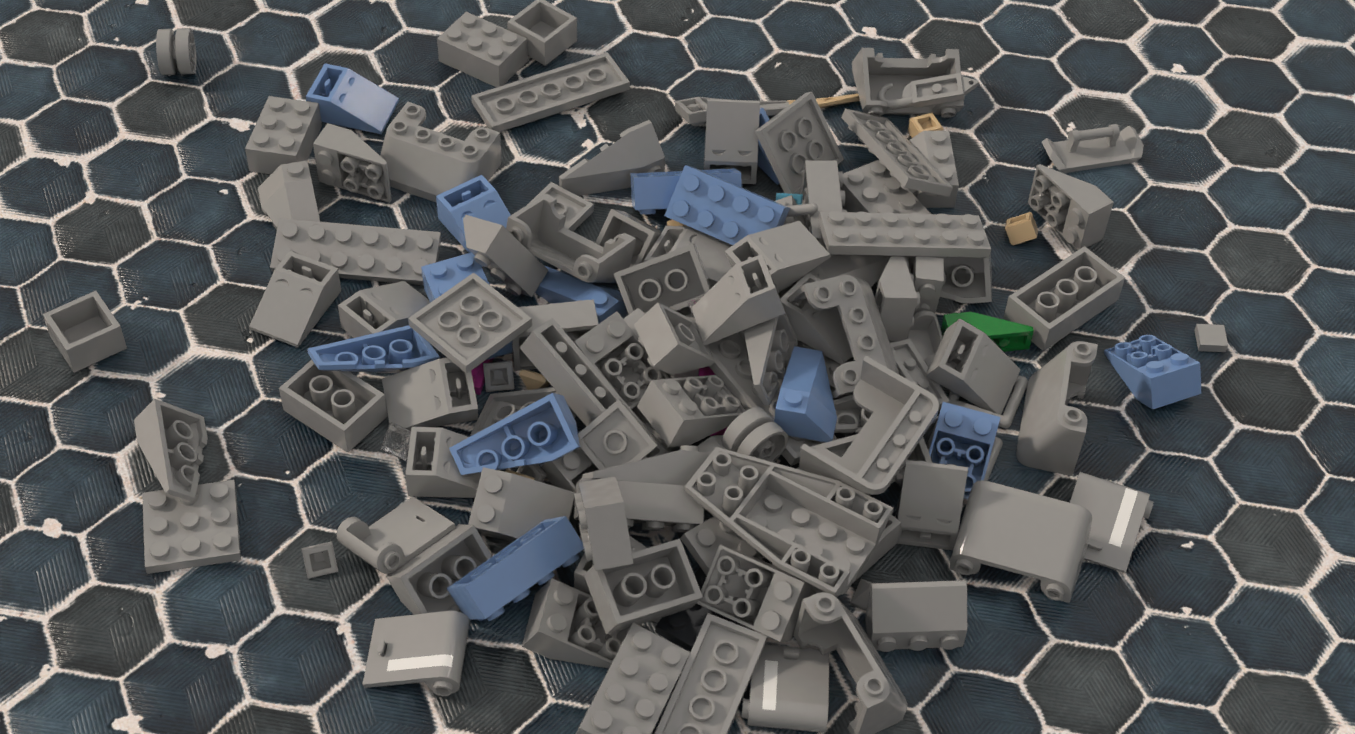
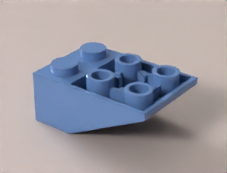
(351, 100)
(474, 199)
(1155, 371)
(965, 440)

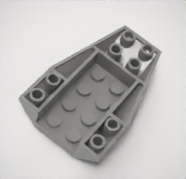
(792, 516)

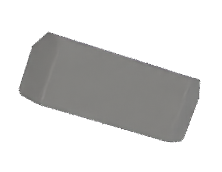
(1095, 148)

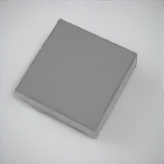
(1211, 338)

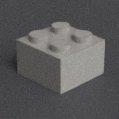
(546, 28)
(85, 331)

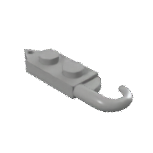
(930, 91)

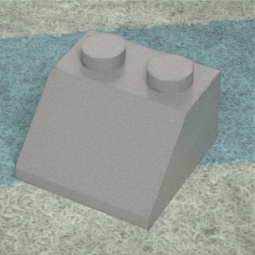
(622, 222)
(672, 341)

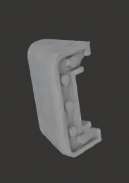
(874, 72)
(544, 235)
(1049, 428)
(1023, 536)
(832, 627)

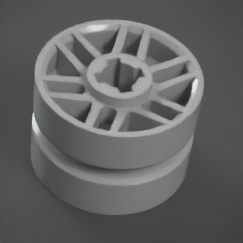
(176, 51)
(755, 435)

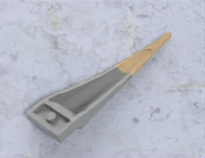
(695, 109)

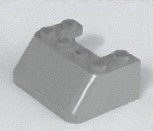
(433, 162)
(860, 322)
(887, 439)

